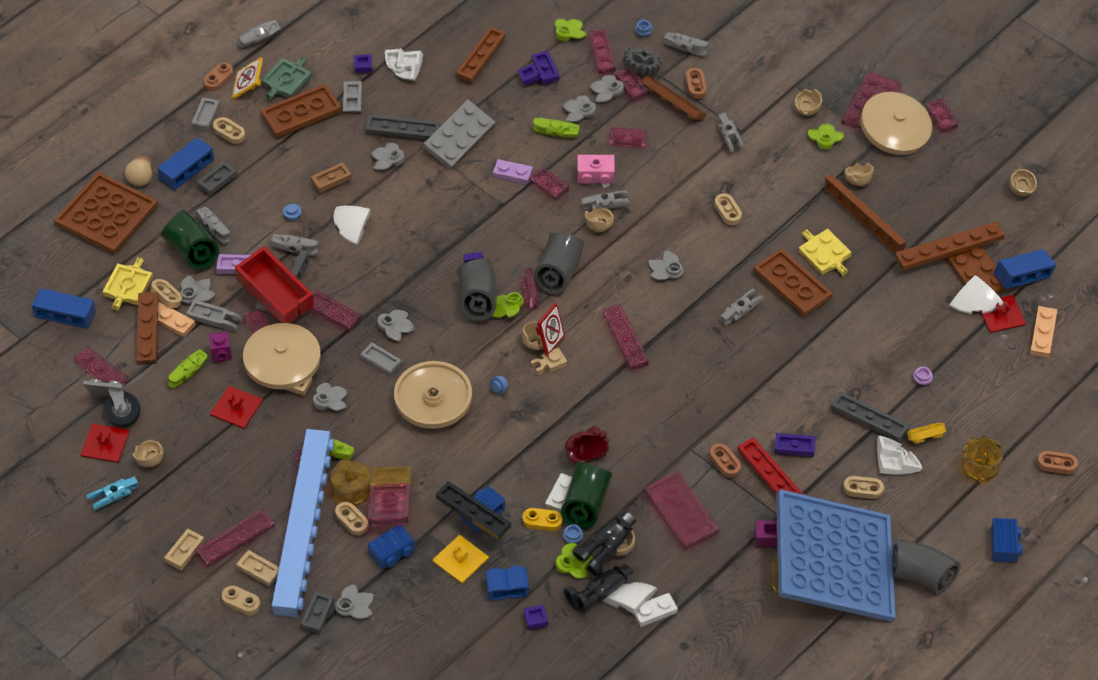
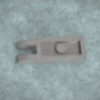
(213, 315)

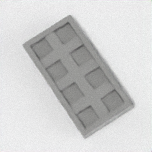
(458, 134)

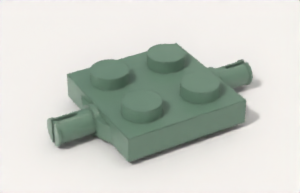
(286, 78)

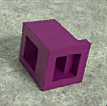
(766, 534)

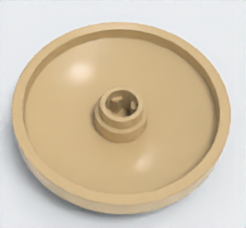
(896, 123)
(281, 356)
(433, 394)

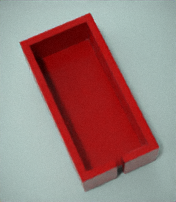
(274, 286)

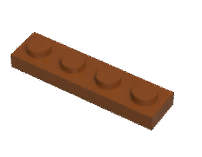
(480, 55)
(668, 95)
(147, 327)

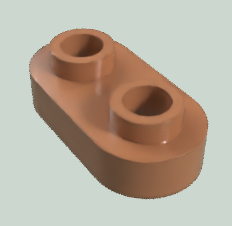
(218, 76)
(696, 83)
(726, 462)
(1057, 462)

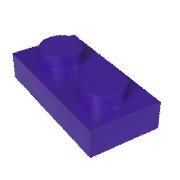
(545, 67)
(794, 445)

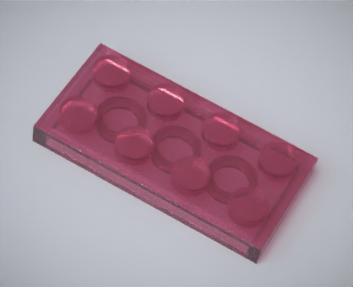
(871, 86)
(681, 510)

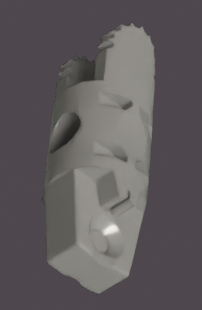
(258, 34)
(686, 43)
(729, 132)
(606, 200)
(213, 225)
(295, 244)
(741, 307)

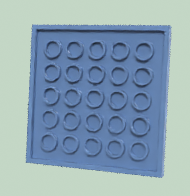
(835, 555)

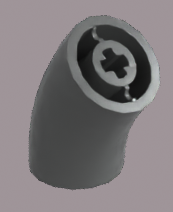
(558, 262)
(478, 289)
(924, 565)

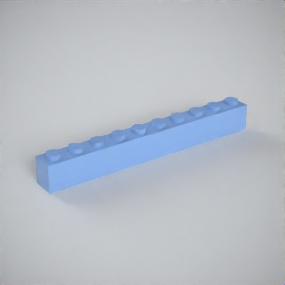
(302, 522)

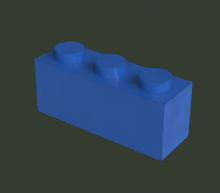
(185, 163)
(1024, 269)
(64, 308)

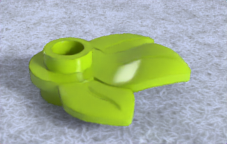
(570, 29)
(825, 136)
(508, 305)
(573, 566)

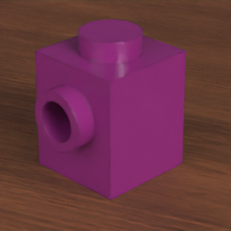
(220, 347)

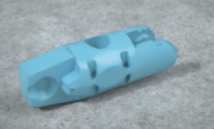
(113, 492)

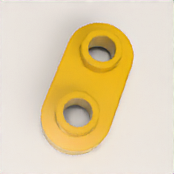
(933, 430)
(542, 519)

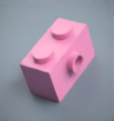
(596, 169)

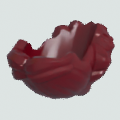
(587, 445)

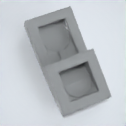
(352, 96)

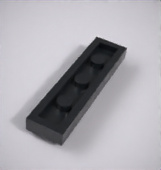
(473, 510)

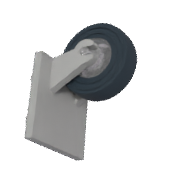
(121, 407)

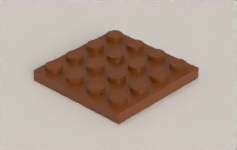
(106, 212)

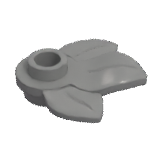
(607, 88)
(579, 109)
(388, 156)
(666, 268)
(196, 290)
(396, 324)
(329, 397)
(357, 603)

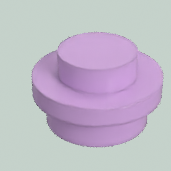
(923, 376)

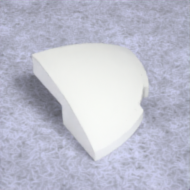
(404, 64)
(351, 222)
(976, 297)
(894, 458)
(631, 596)

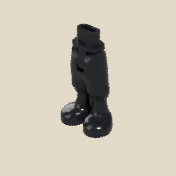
(608, 537)
(598, 588)

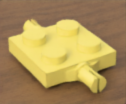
(825, 252)
(127, 283)

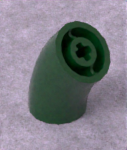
(191, 241)
(585, 495)

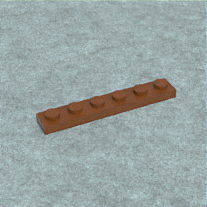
(864, 214)
(949, 245)

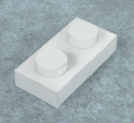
(558, 493)
(655, 610)

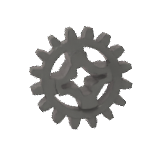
(642, 61)

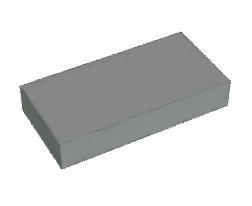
(205, 114)
(381, 359)

